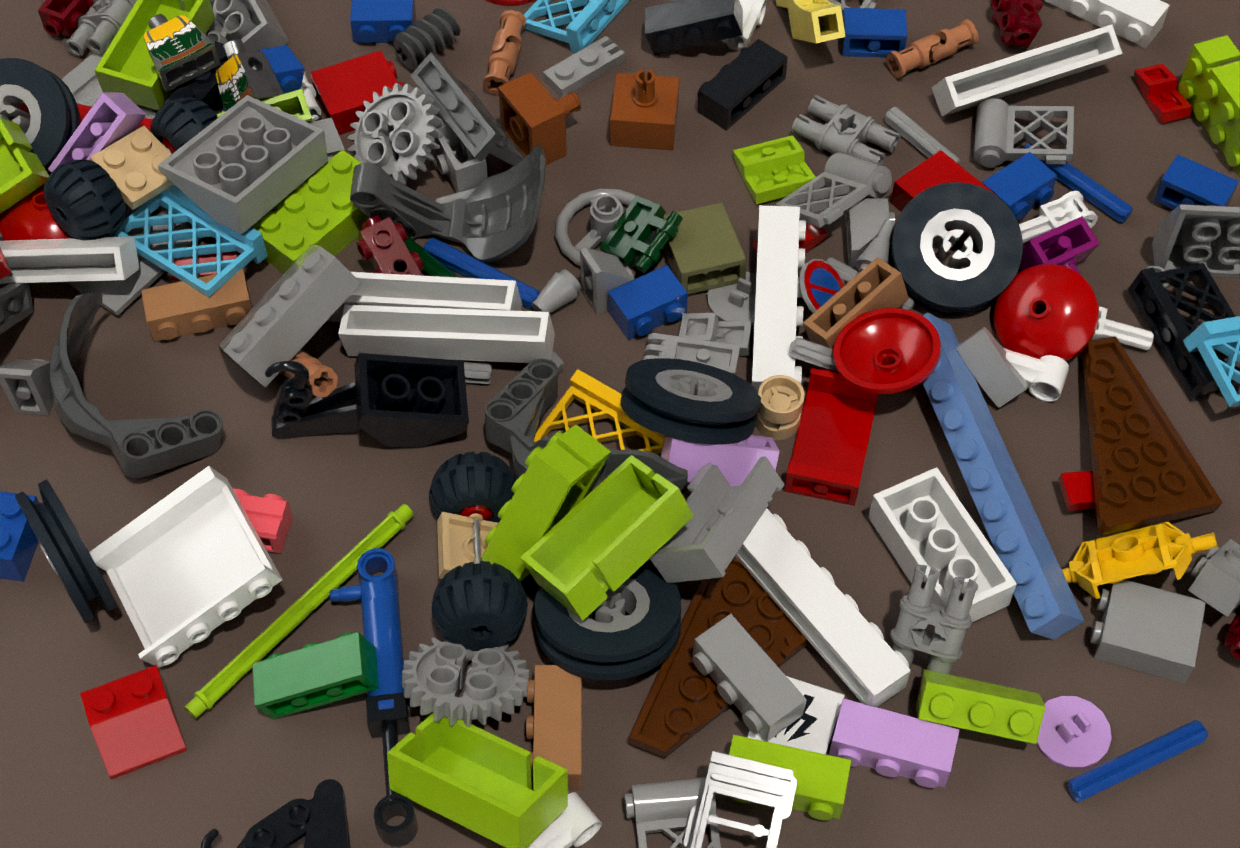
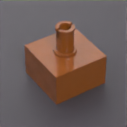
(644, 111)
(535, 117)

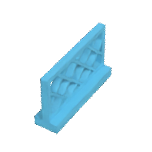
(583, 25)
(182, 210)
(1224, 337)

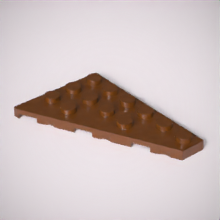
(1137, 455)
(682, 696)

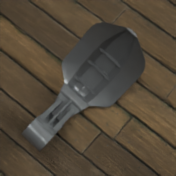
(489, 222)
(517, 412)
(123, 436)

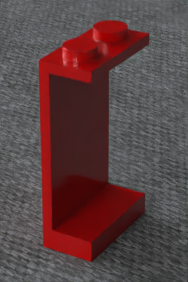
(831, 439)

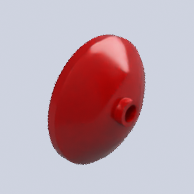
(30, 220)
(1064, 325)
(887, 350)

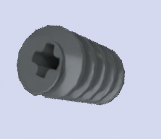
(426, 37)

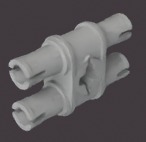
(99, 26)
(845, 131)
(949, 621)

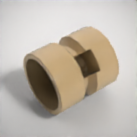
(779, 407)

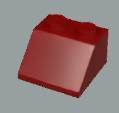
(133, 721)

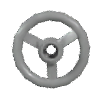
(604, 213)

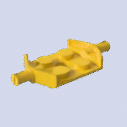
(1133, 555)

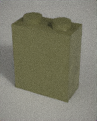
(705, 250)

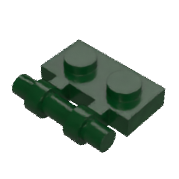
(635, 227)

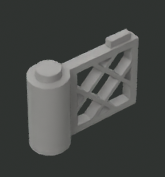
(996, 134)
(845, 176)
(667, 808)

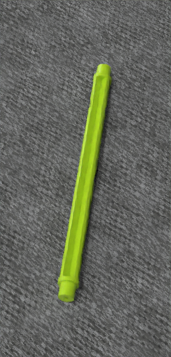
(296, 613)

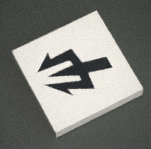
(816, 726)

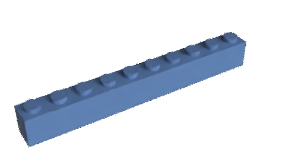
(999, 493)

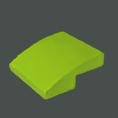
(773, 168)

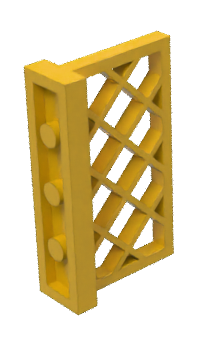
(607, 404)

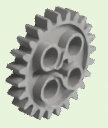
(397, 131)
(438, 672)

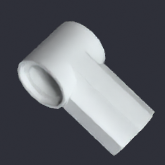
(752, 15)
(1043, 375)
(572, 827)

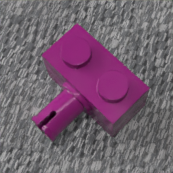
(1061, 246)

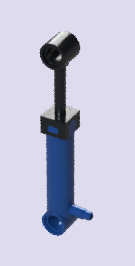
(386, 706)

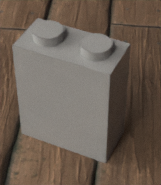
(1148, 630)

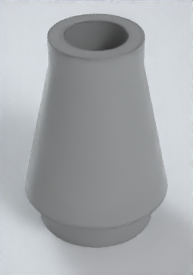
(557, 292)

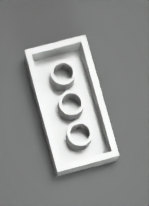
(931, 527)

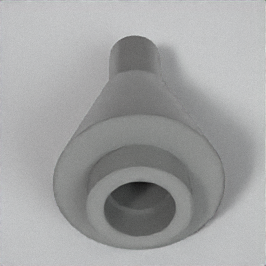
(878, 247)

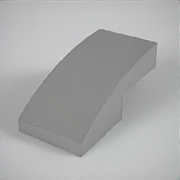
(708, 327)
(990, 367)

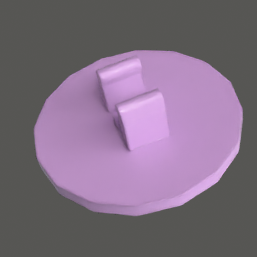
(1073, 733)

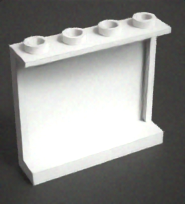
(187, 566)

